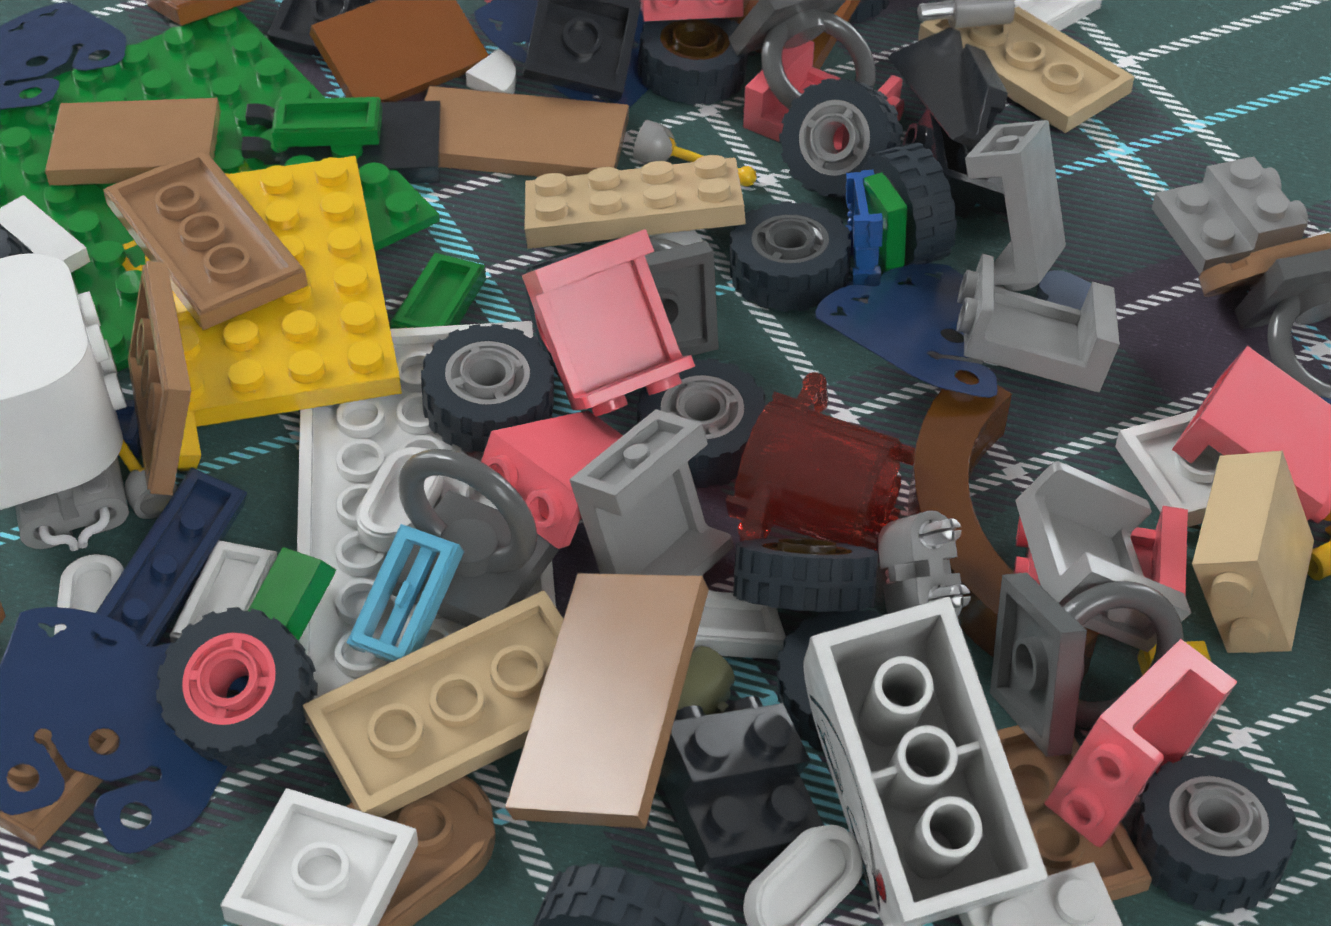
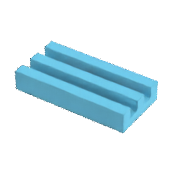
(427, 606)

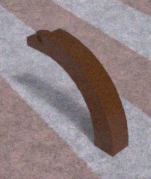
(949, 446)

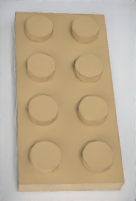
(1045, 68)
(622, 202)
(438, 708)

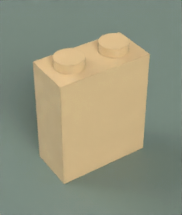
(1254, 552)

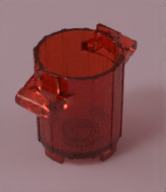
(816, 473)

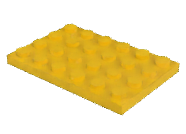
(314, 343)

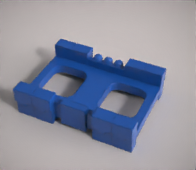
(864, 232)

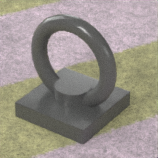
(791, 24)
(687, 291)
(1290, 292)
(499, 546)
(1042, 653)

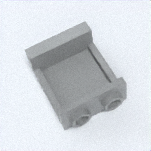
(1026, 163)
(1037, 333)
(644, 502)
(1083, 539)

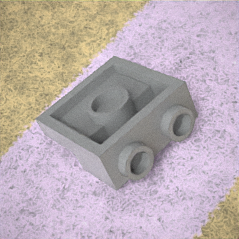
(1230, 213)

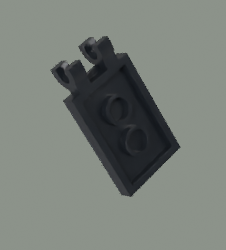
(406, 142)

